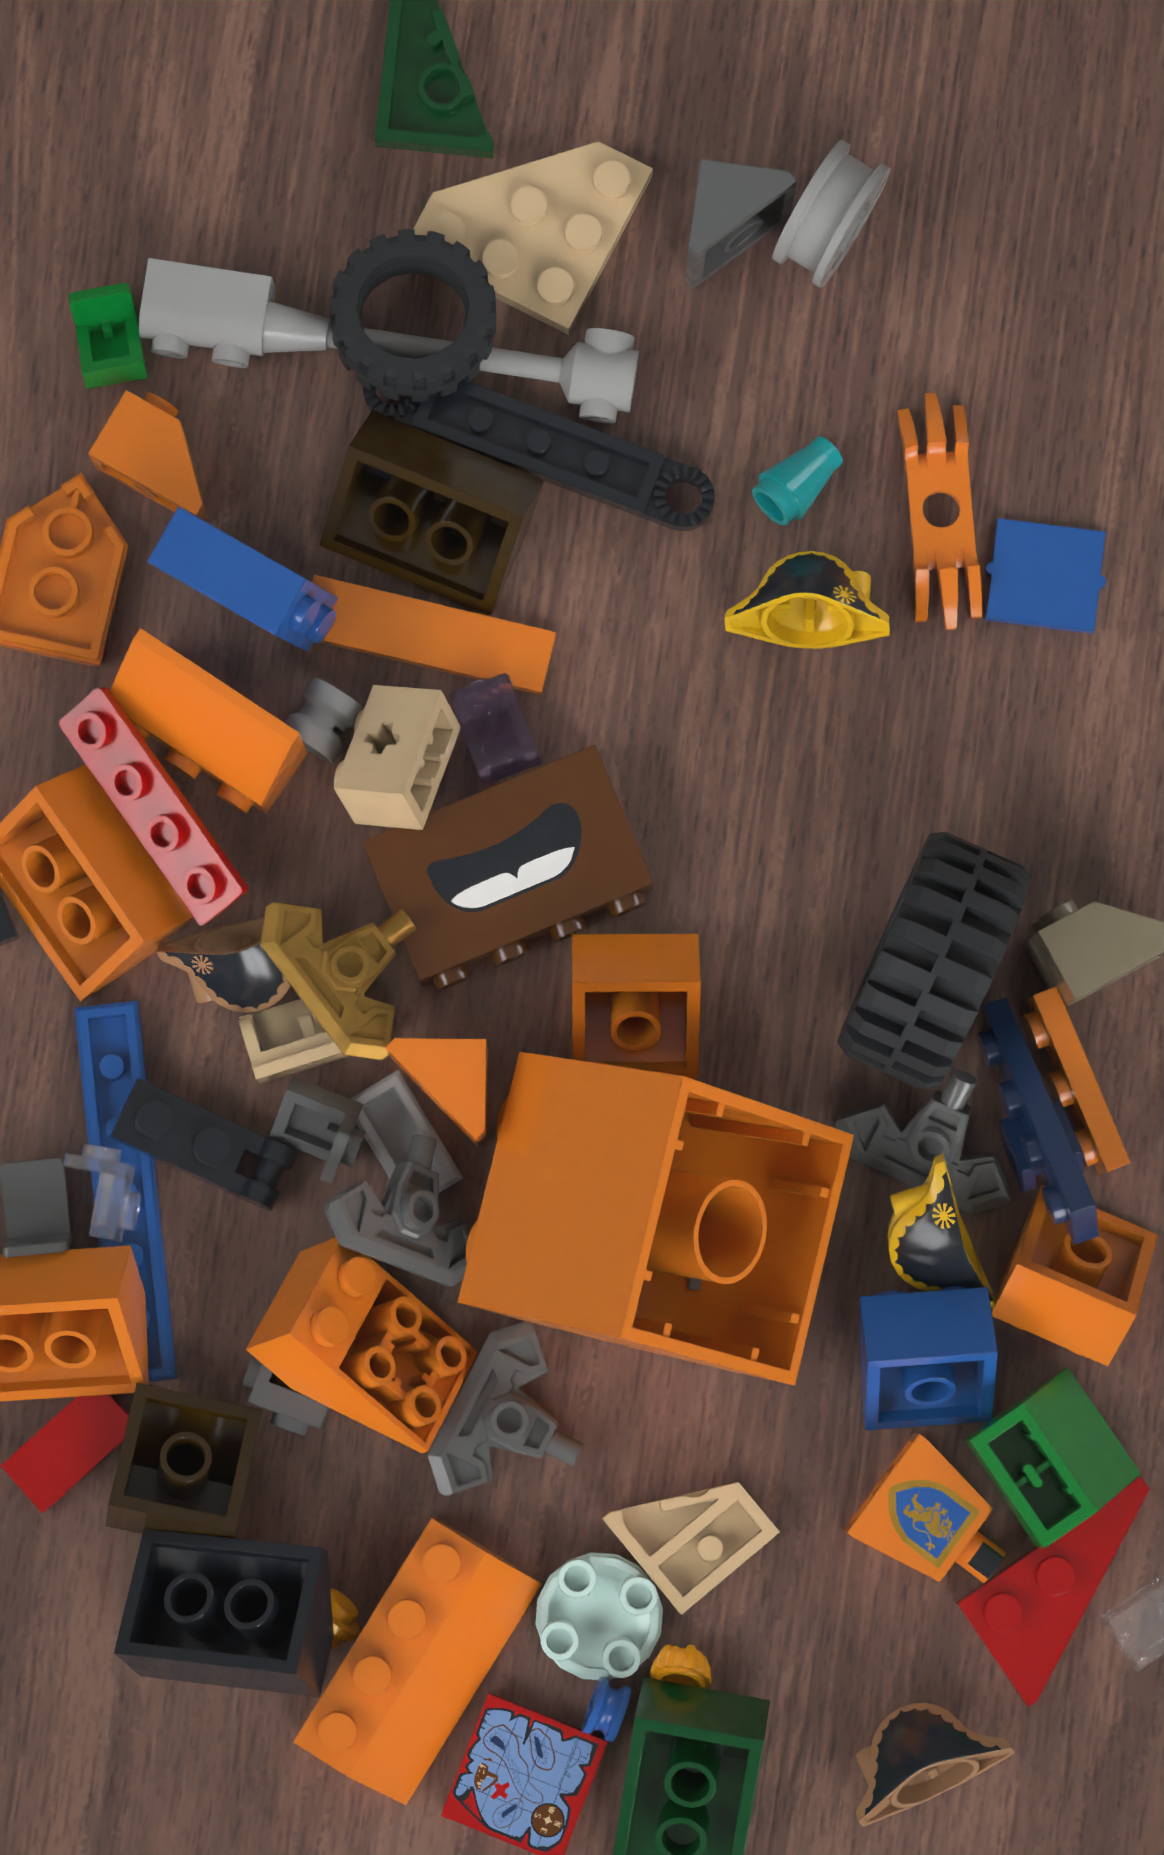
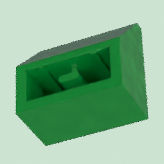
(1052, 1458)

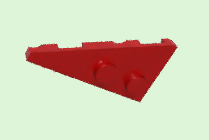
(1039, 1599)

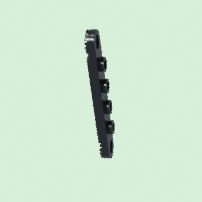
(556, 451)

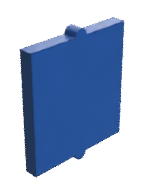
(1045, 576)

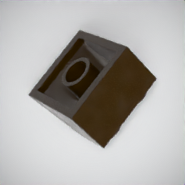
(182, 1464)

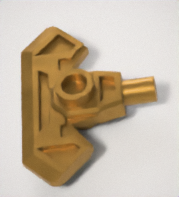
(337, 973)

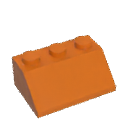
(206, 725)
(85, 882)
(72, 1324)

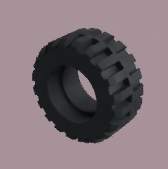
(935, 960)

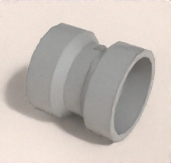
(324, 719)

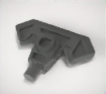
(933, 1130)
(403, 1224)
(497, 1414)

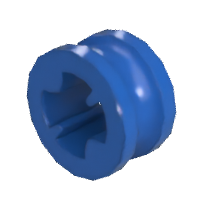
(606, 1709)

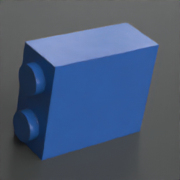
(244, 580)

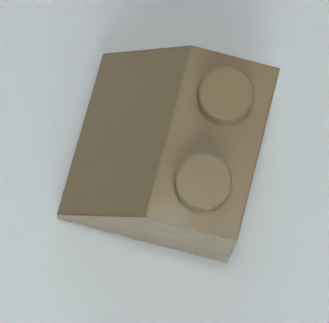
(1091, 947)

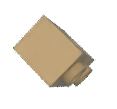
(397, 757)

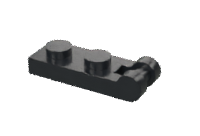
(201, 1143)

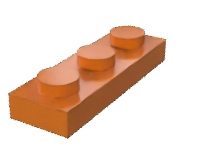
(1074, 1081)

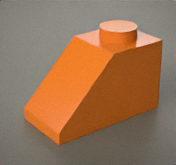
(149, 453)

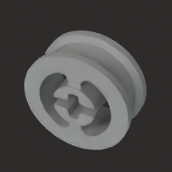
(830, 213)

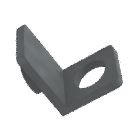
(35, 1207)

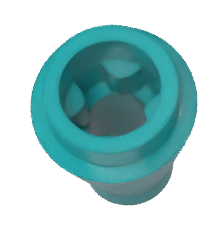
(795, 482)

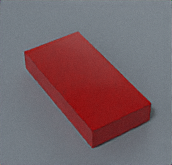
(67, 1449)

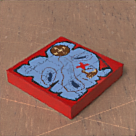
(524, 1777)

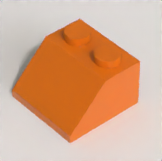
(637, 1001)
(1077, 1292)

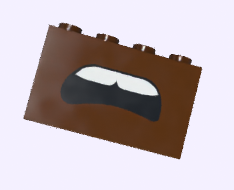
(511, 868)

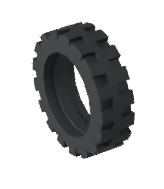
(423, 256)

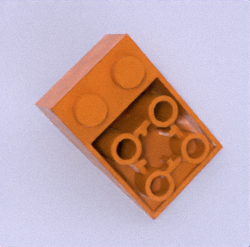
(362, 1345)

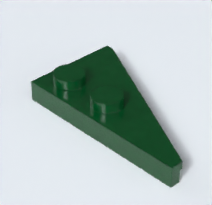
(424, 89)

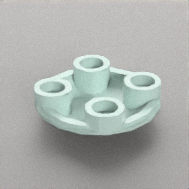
(599, 1616)

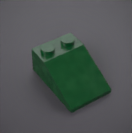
(690, 1771)

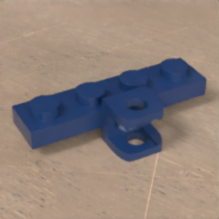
(1036, 1131)

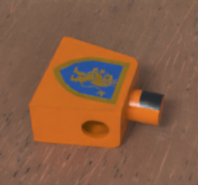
(927, 1516)

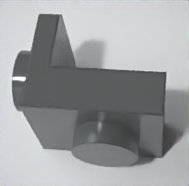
(319, 1125)
(291, 1409)

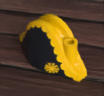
(810, 604)
(930, 1238)

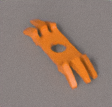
(940, 547)

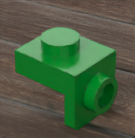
(108, 335)

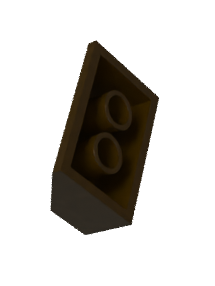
(430, 512)

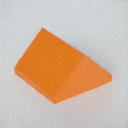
(452, 1077)

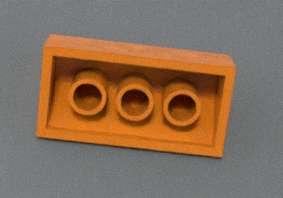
(417, 1662)

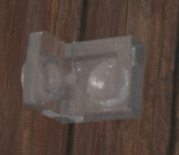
(115, 1203)

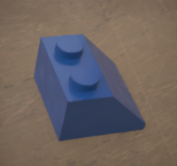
(927, 1357)

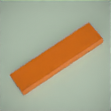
(437, 636)

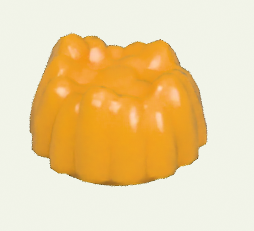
(682, 1666)

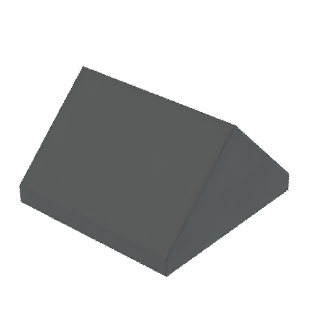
(733, 212)

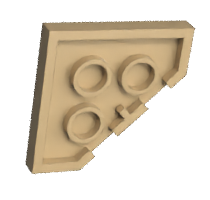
(543, 226)

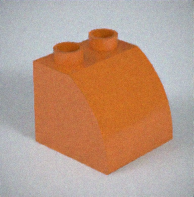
(634, 1183)

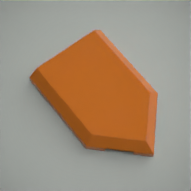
(61, 576)

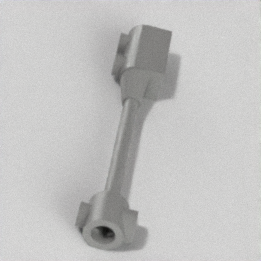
(240, 319)

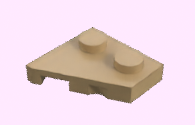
(693, 1539)

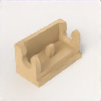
(286, 1041)

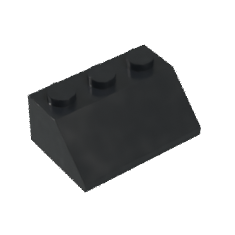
(228, 1613)

